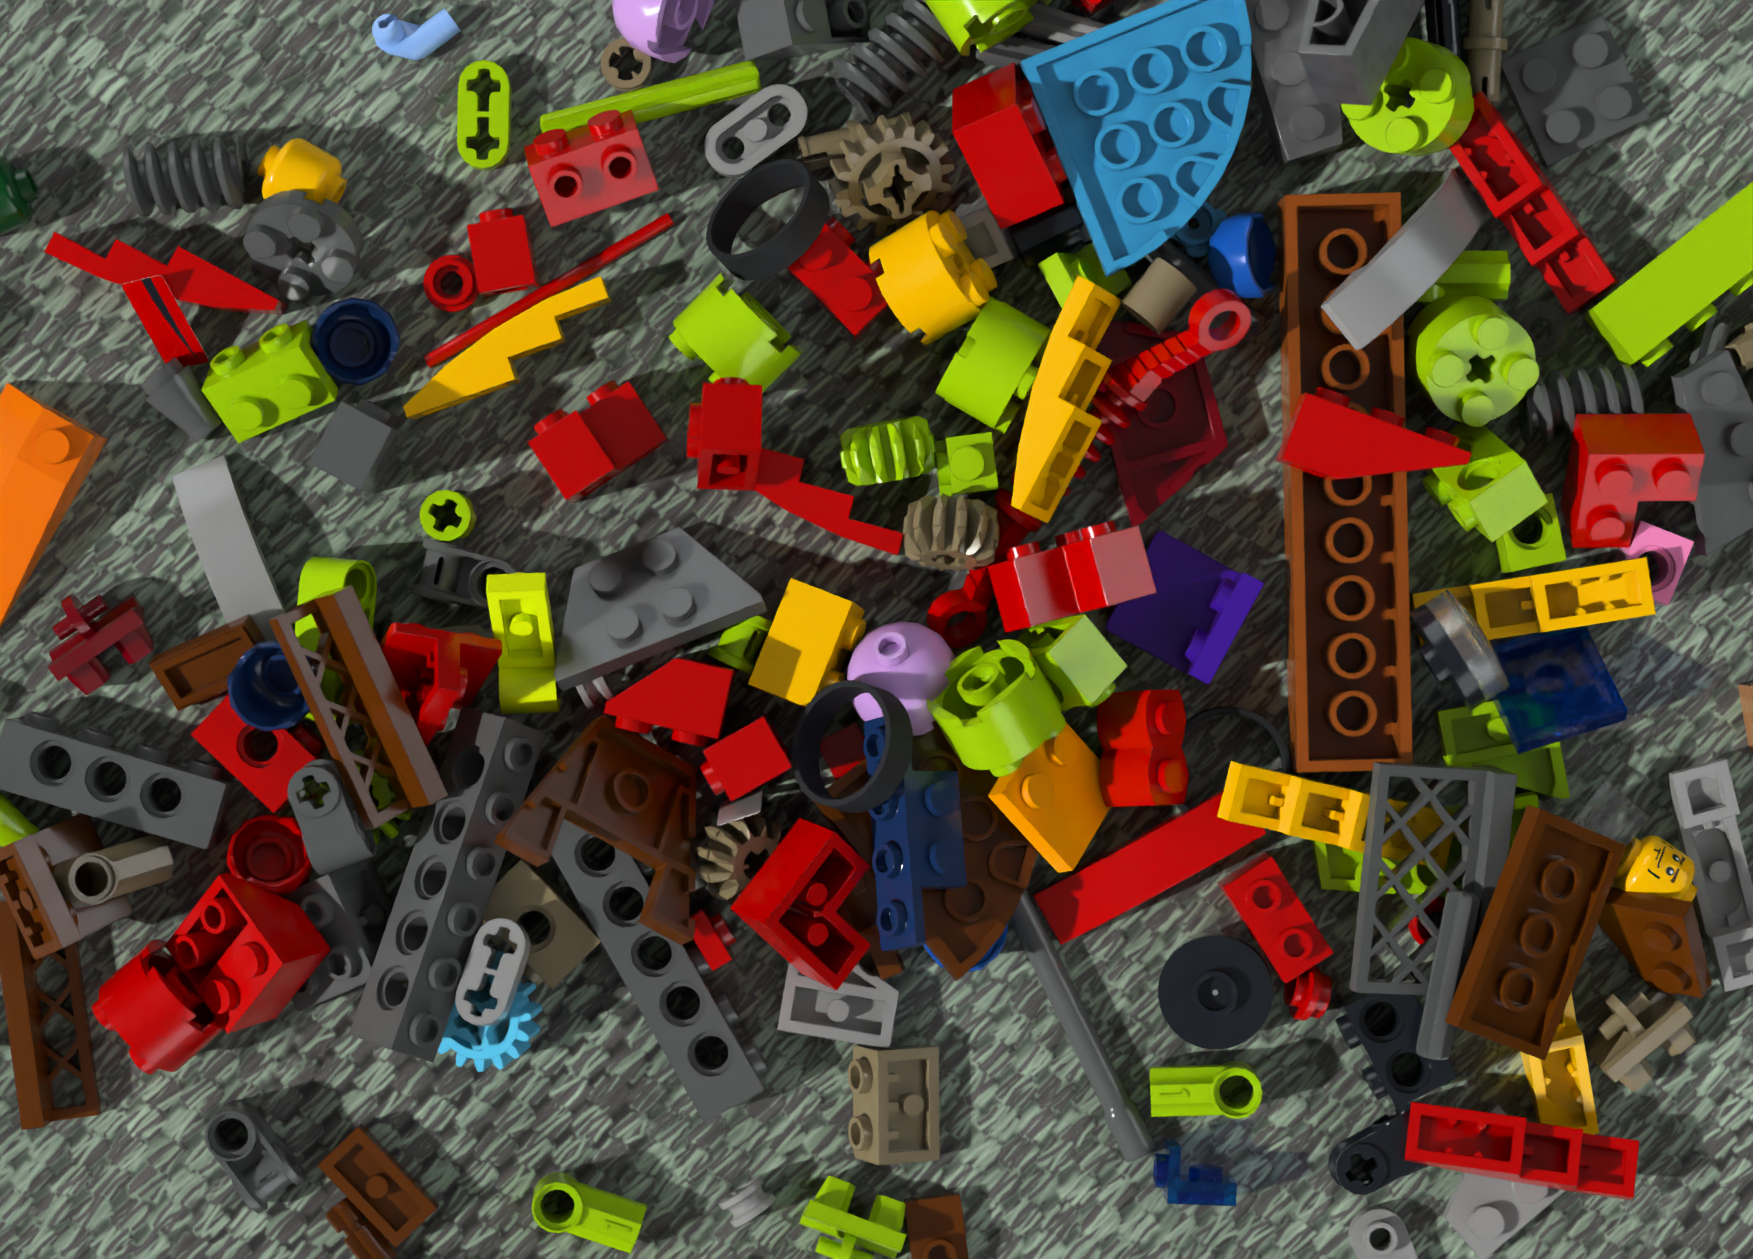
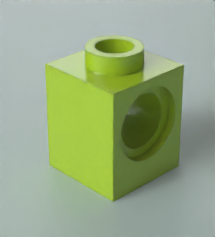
(1542, 550)

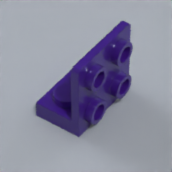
(1191, 614)

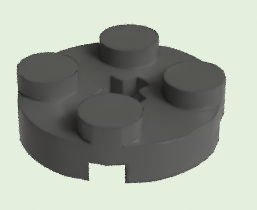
(296, 269)

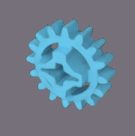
(495, 1043)

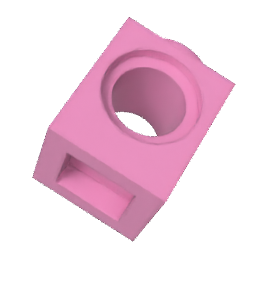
(1669, 551)

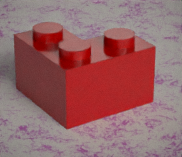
(1002, 143)
(598, 443)
(1623, 462)
(1081, 574)
(797, 899)

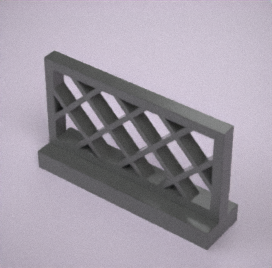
(1482, 858)

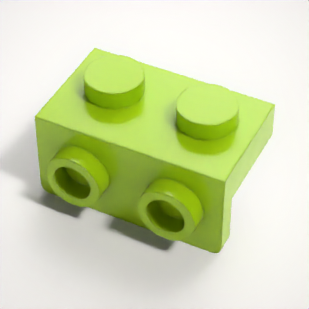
(268, 381)

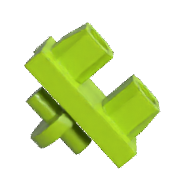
(830, 1216)

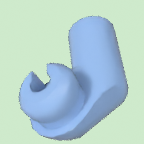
(410, 39)

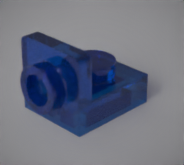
(1200, 1187)

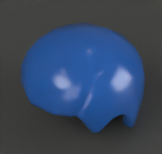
(1243, 255)

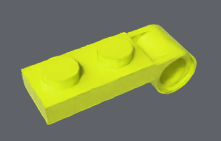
(529, 655)

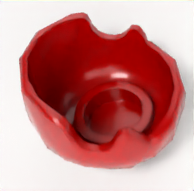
(270, 854)

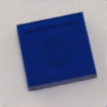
(1555, 688)

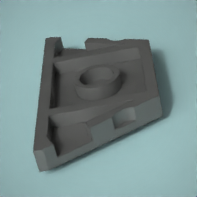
(647, 604)

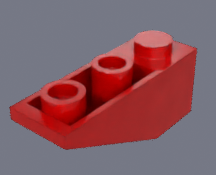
(1348, 444)

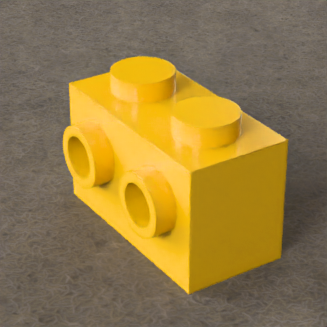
(807, 643)

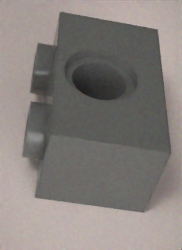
(359, 445)

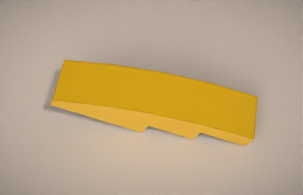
(489, 361)
(1056, 421)
(1555, 598)
(1318, 811)
(1562, 1082)

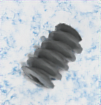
(891, 58)
(187, 178)
(1561, 400)

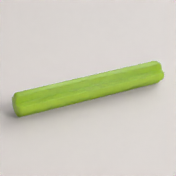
(665, 98)

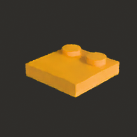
(1055, 798)

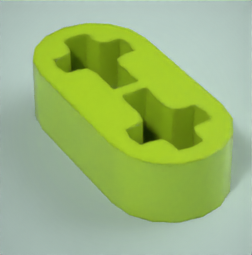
(470, 115)

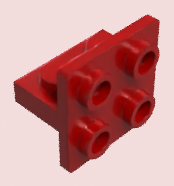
(437, 670)

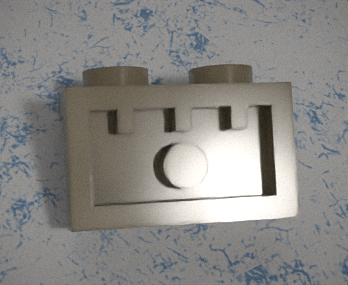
(895, 1104)

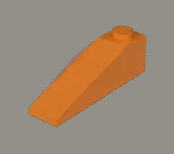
(40, 473)

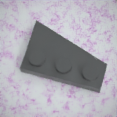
(1724, 422)

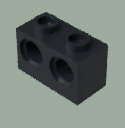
(1386, 1044)

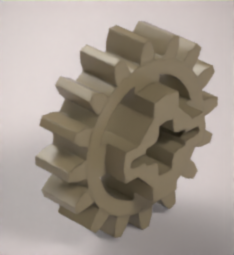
(891, 178)

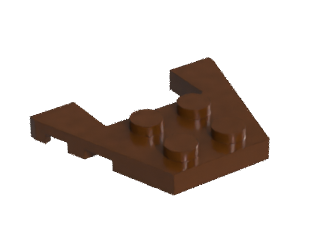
(628, 798)

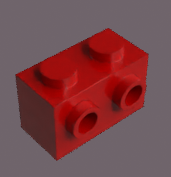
(590, 166)
(841, 279)
(726, 434)

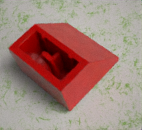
(681, 696)
(246, 951)

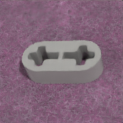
(479, 967)

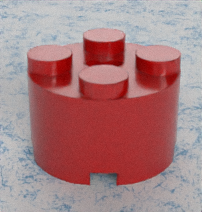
(156, 1011)

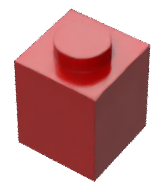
(502, 253)

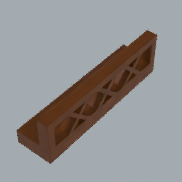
(377, 704)
(27, 1027)

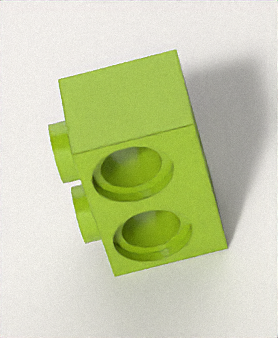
(1489, 491)

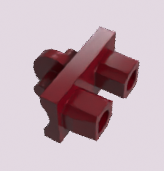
(78, 654)

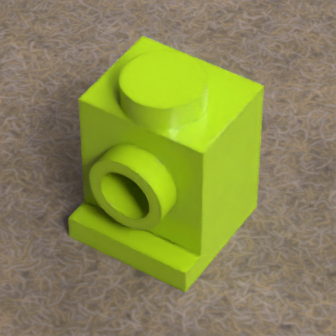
(966, 464)

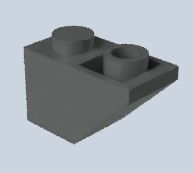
(800, 27)

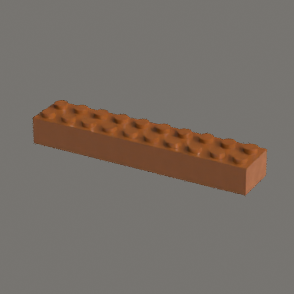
(1345, 534)

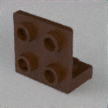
(33, 896)

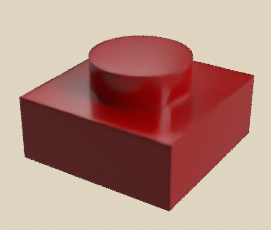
(713, 937)

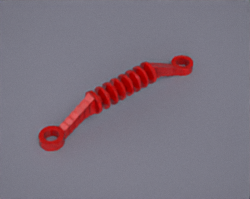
(1127, 385)

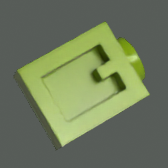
(1063, 268)

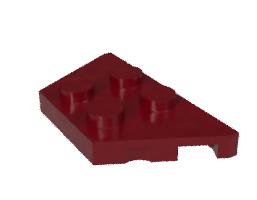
(1171, 435)

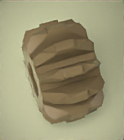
(951, 532)
(737, 854)

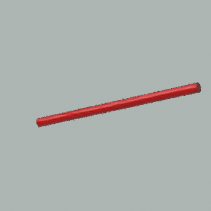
(549, 289)

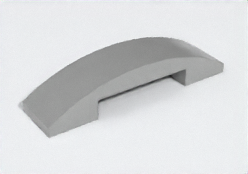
(1408, 262)
(228, 544)
(1710, 836)

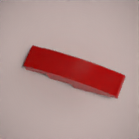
(1531, 208)
(187, 276)
(780, 482)
(1141, 869)
(1521, 1150)

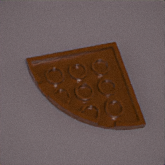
(998, 857)

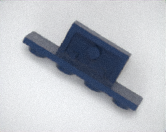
(914, 844)

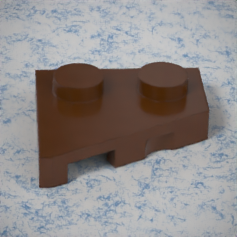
(1658, 940)

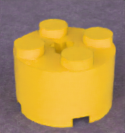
(932, 275)

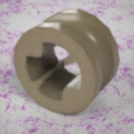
(612, 74)

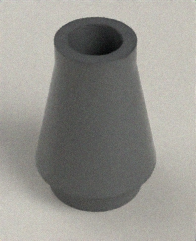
(180, 398)

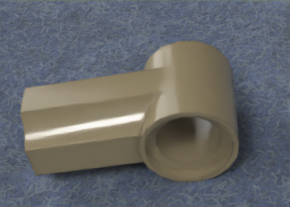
(1158, 296)
(116, 870)

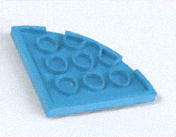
(1146, 118)

